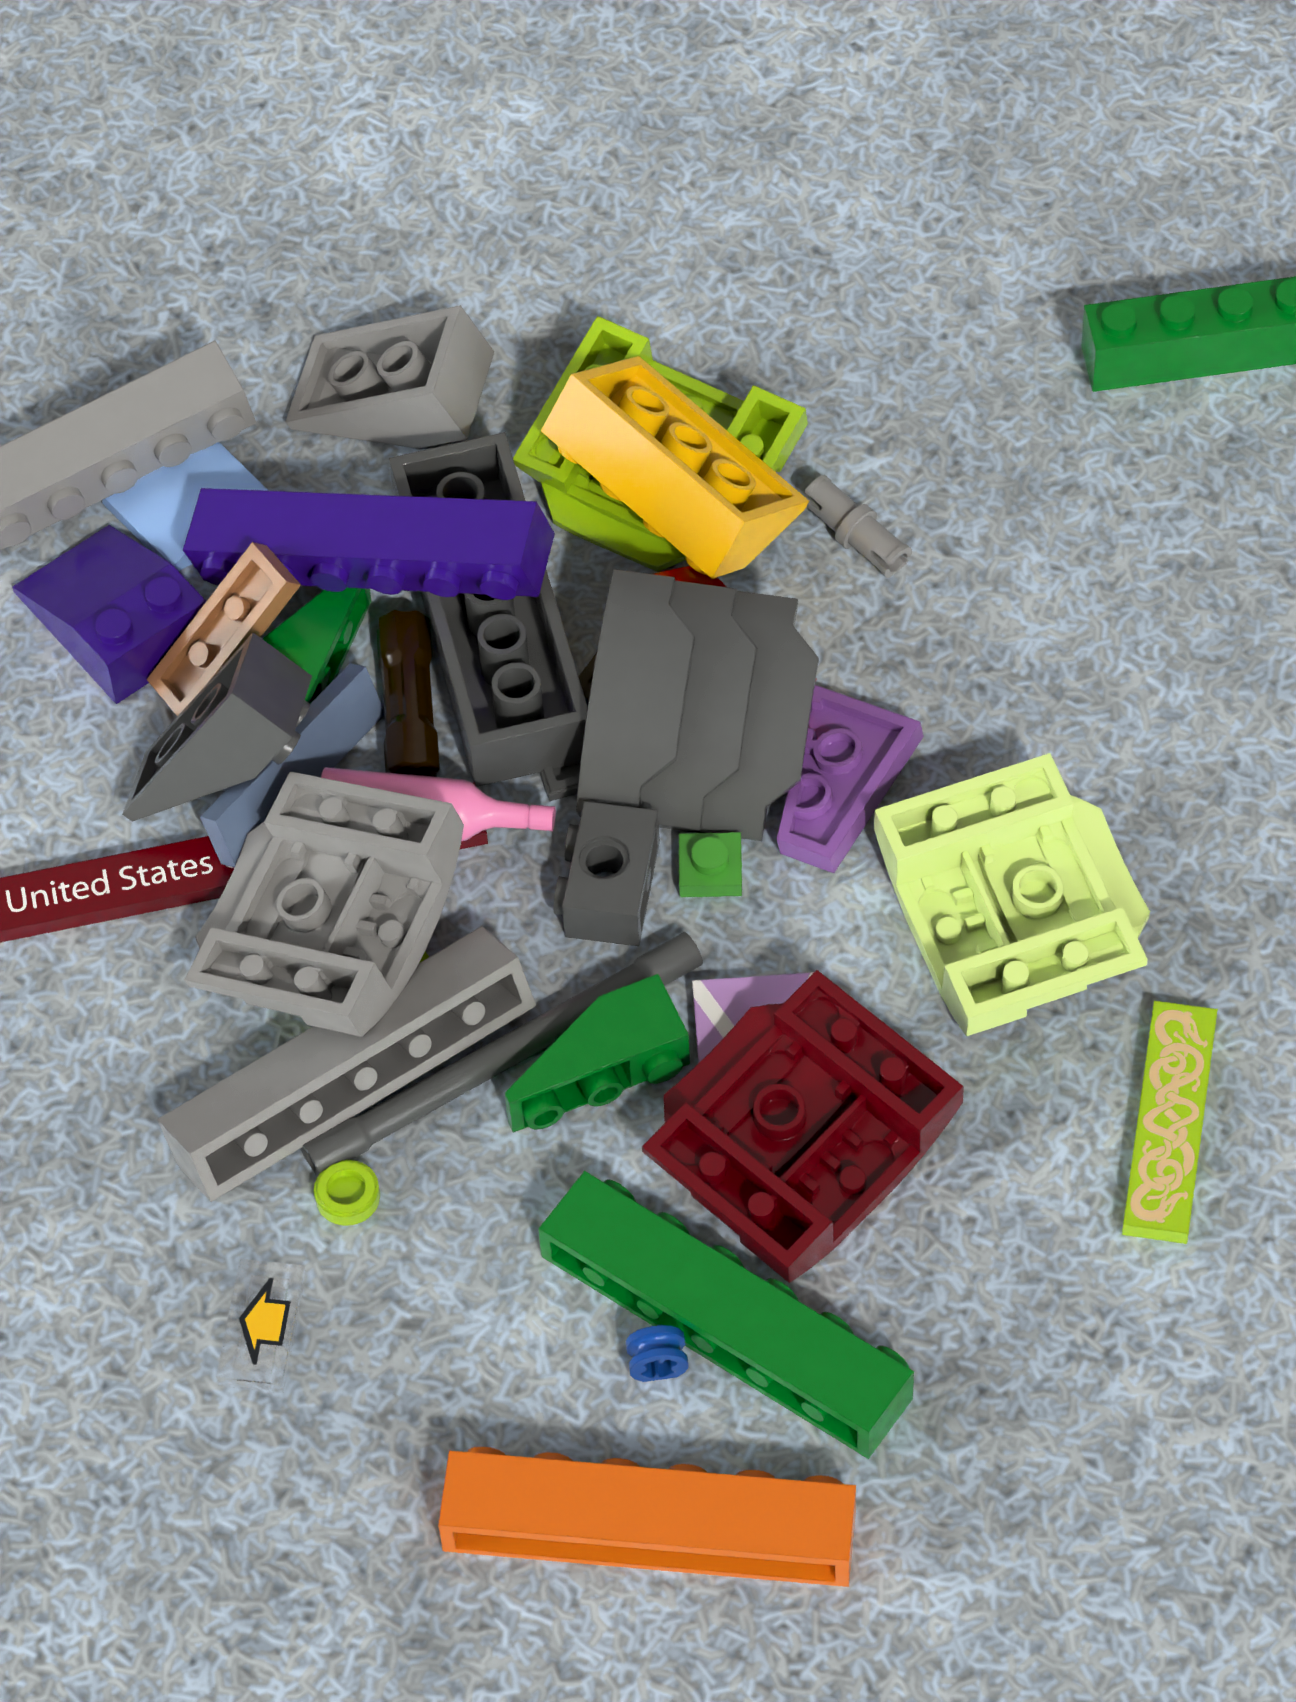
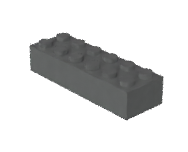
(499, 658)

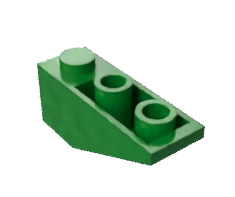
(609, 1048)

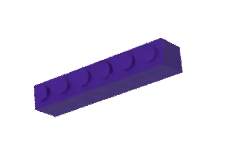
(377, 540)

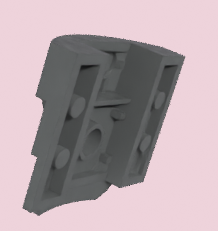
(696, 704)

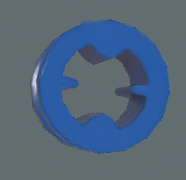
(656, 1353)

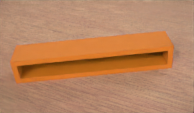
(648, 1516)

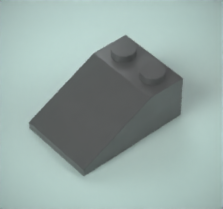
(225, 732)

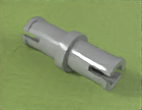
(856, 526)

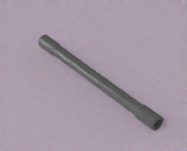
(360, 1132)

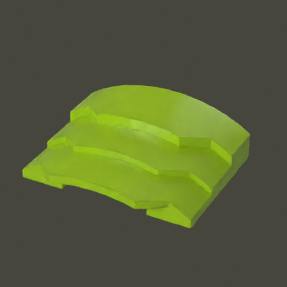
(575, 498)

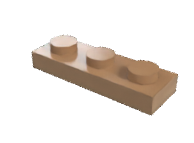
(239, 606)

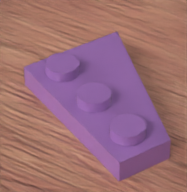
(846, 771)

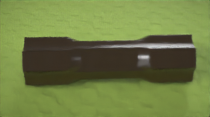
(407, 694)

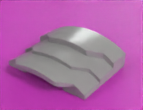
(331, 903)

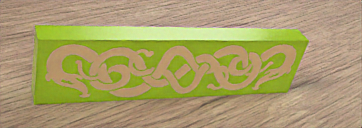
(1170, 1122)

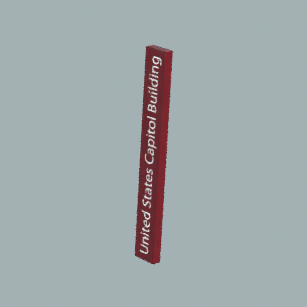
(118, 887)

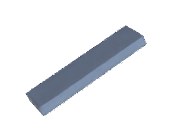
(328, 732)

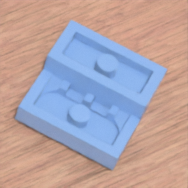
(164, 501)

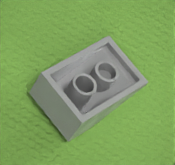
(395, 380)

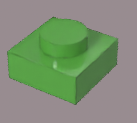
(710, 864)

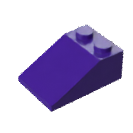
(112, 608)

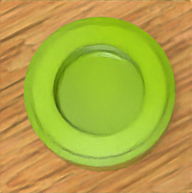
(347, 1192)

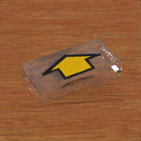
(261, 1326)

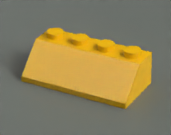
(672, 465)

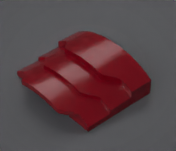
(802, 1123)

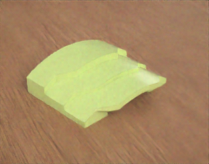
(1011, 891)

